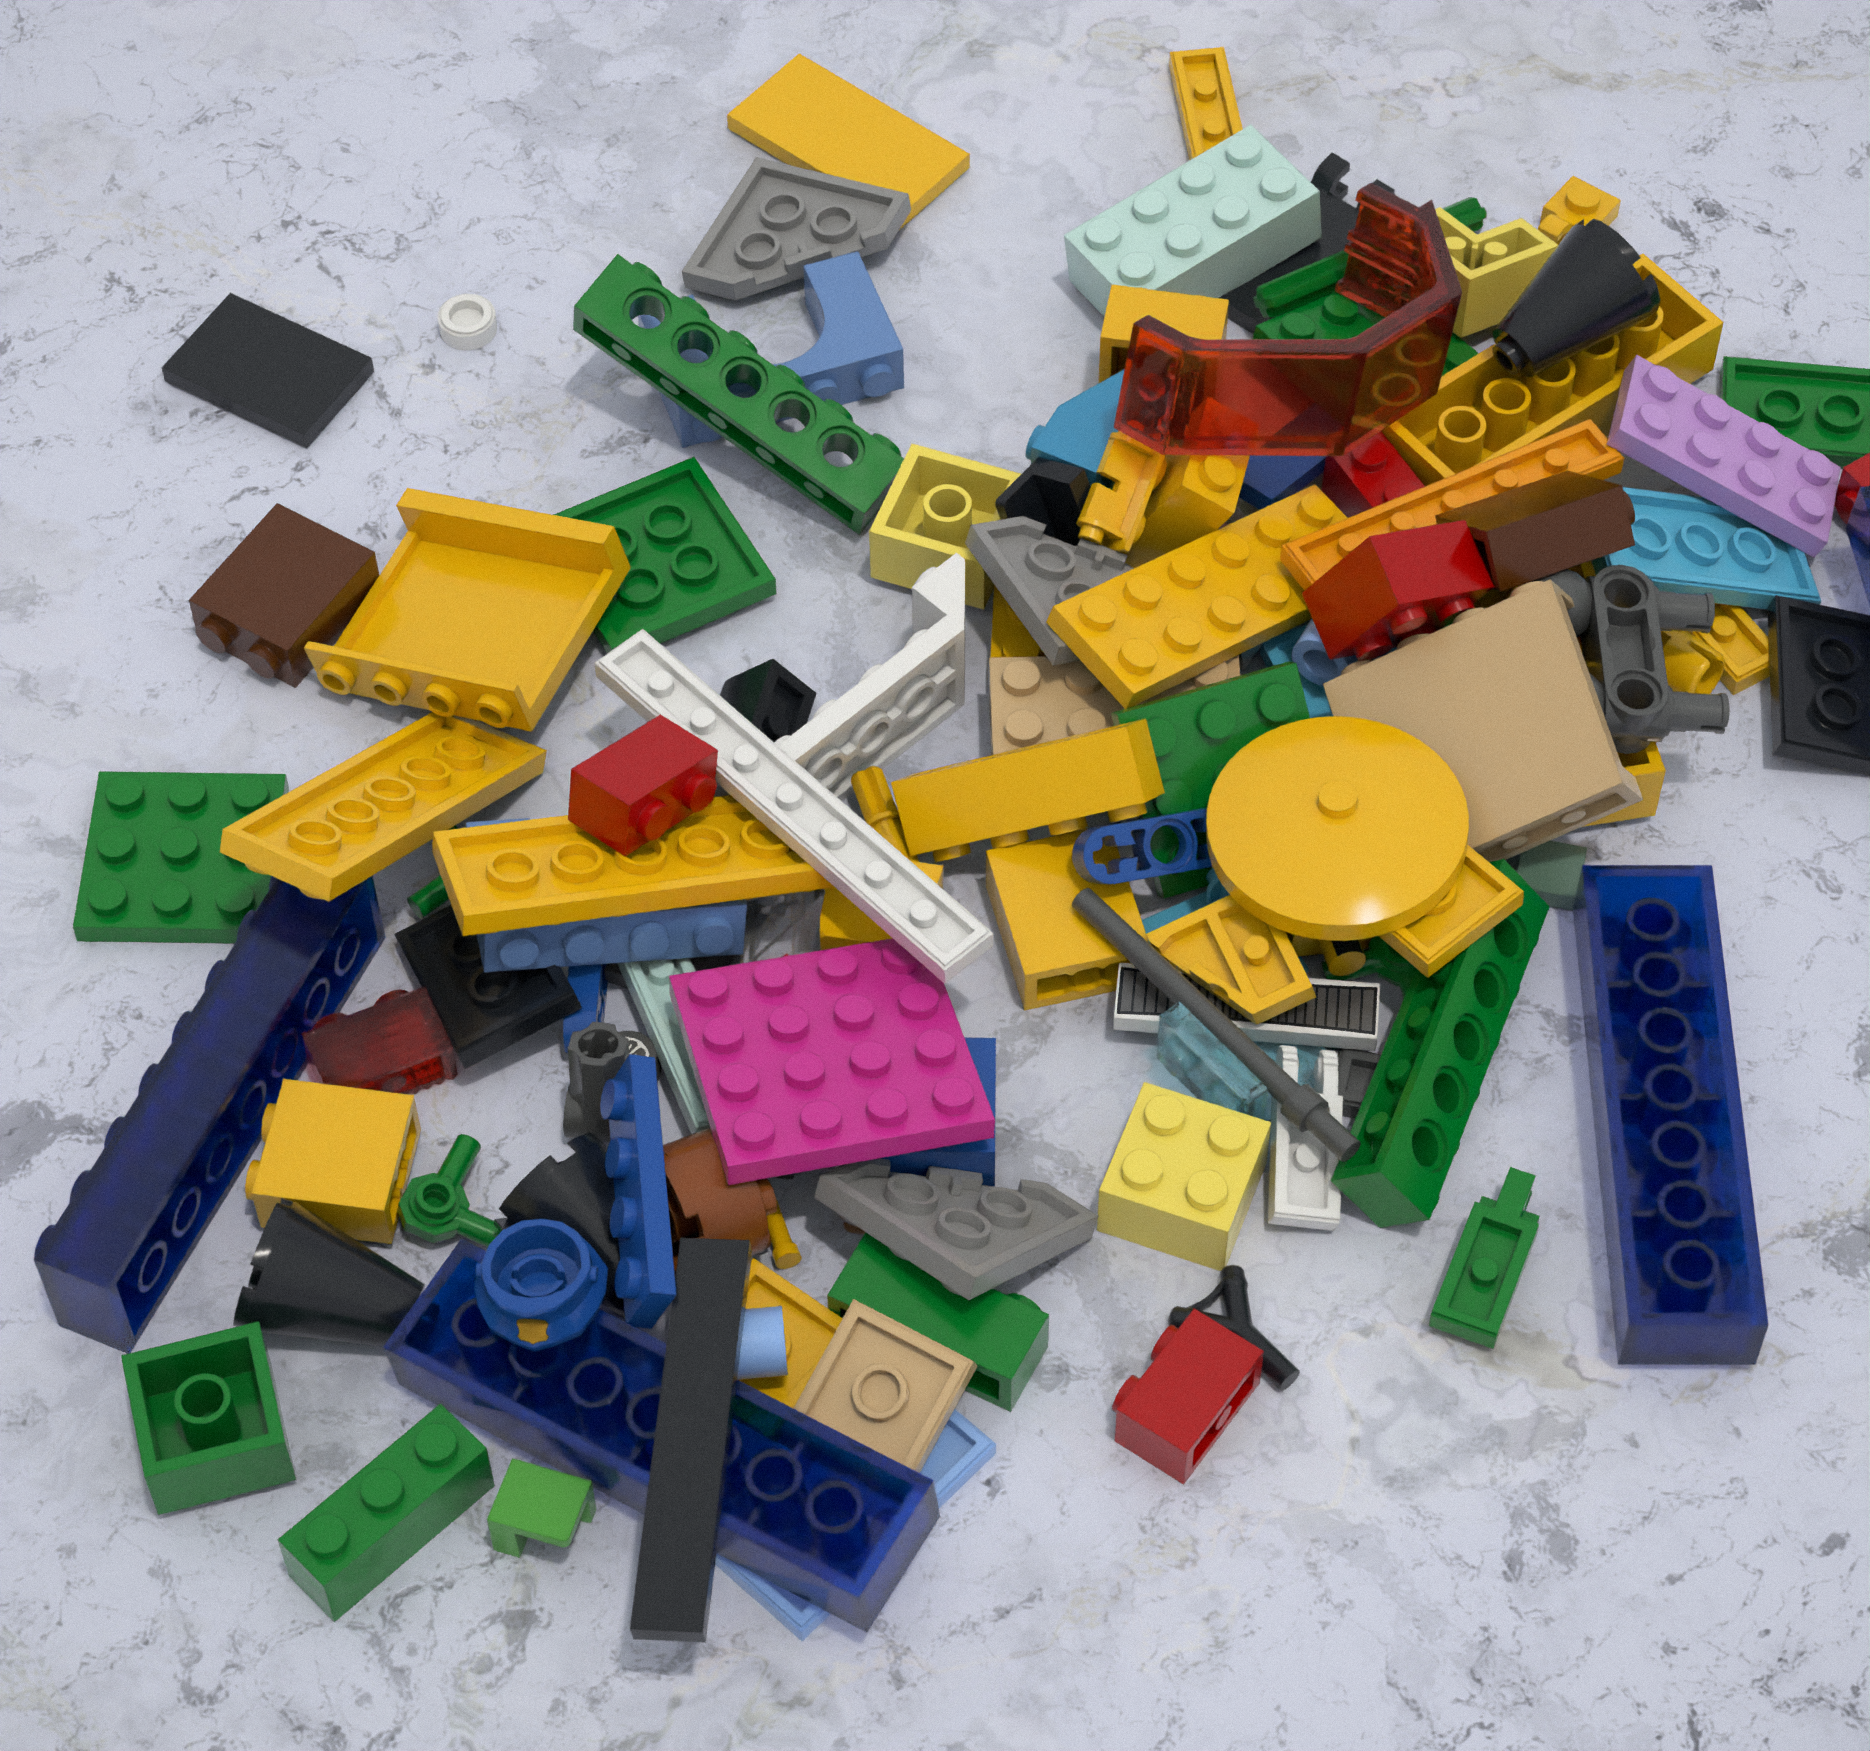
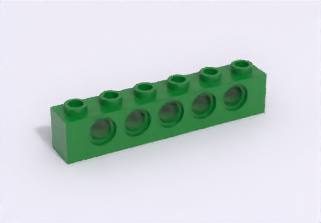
(630, 290)
(1436, 1069)

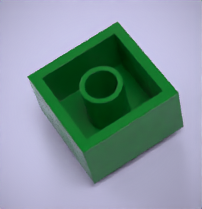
(208, 1418)

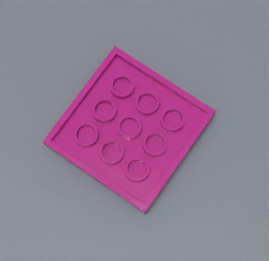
(828, 1060)

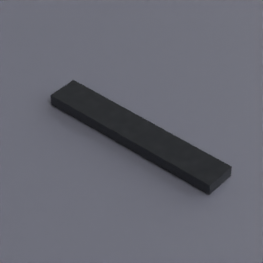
(691, 1441)

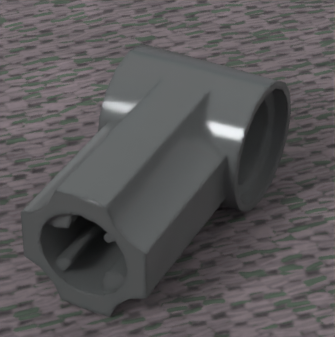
(593, 1058)

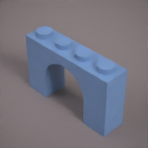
(848, 363)
(637, 937)

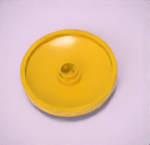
(1337, 828)

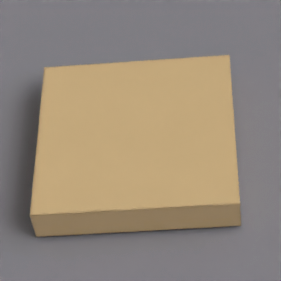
(886, 1386)

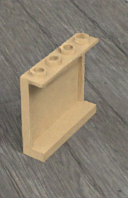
(1508, 714)

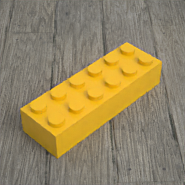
(1491, 412)

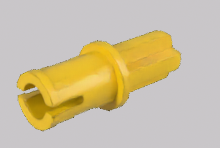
(879, 807)

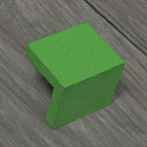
(538, 1506)

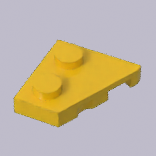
(1236, 959)

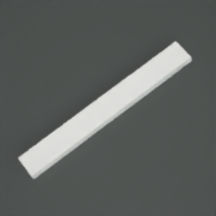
(801, 809)

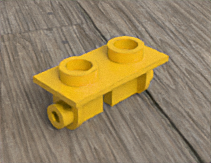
(1117, 515)

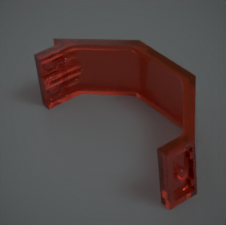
(1306, 392)

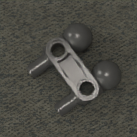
(1621, 643)

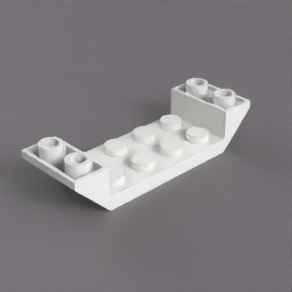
(894, 700)

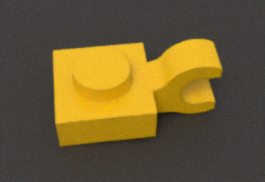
(1573, 203)

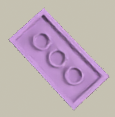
(1724, 455)

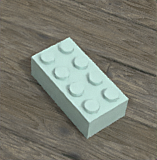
(1199, 225)

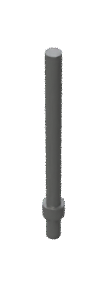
(1300, 1104)

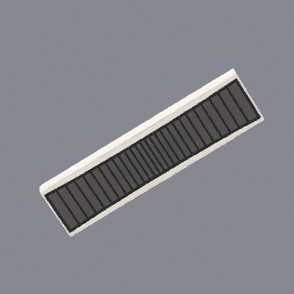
(1338, 1017)

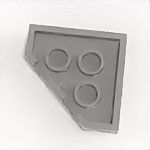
(789, 220)
(1040, 572)
(954, 1224)

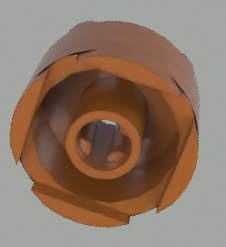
(705, 1204)

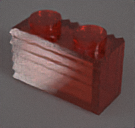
(383, 1048)

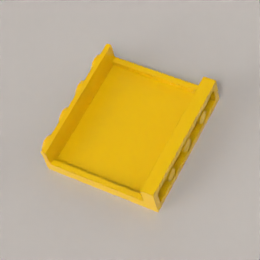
(476, 611)

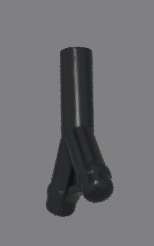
(1239, 1320)

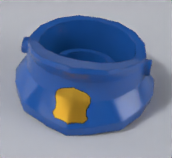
(540, 1284)

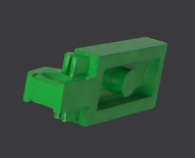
(1488, 1263)

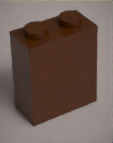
(1547, 526)
(280, 591)

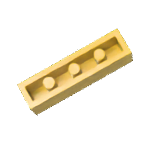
(1027, 789)

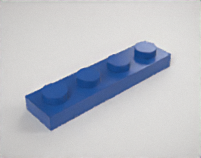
(641, 1201)

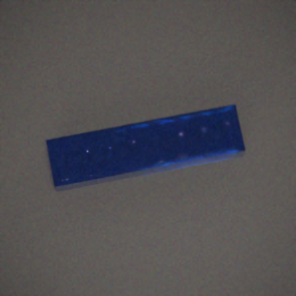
(202, 1111)
(1668, 1118)
(796, 1494)

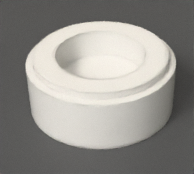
(467, 322)

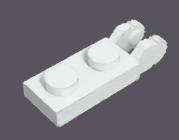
(1299, 1162)

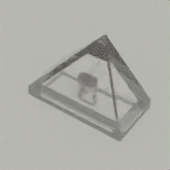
(781, 925)

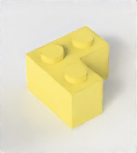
(1492, 268)

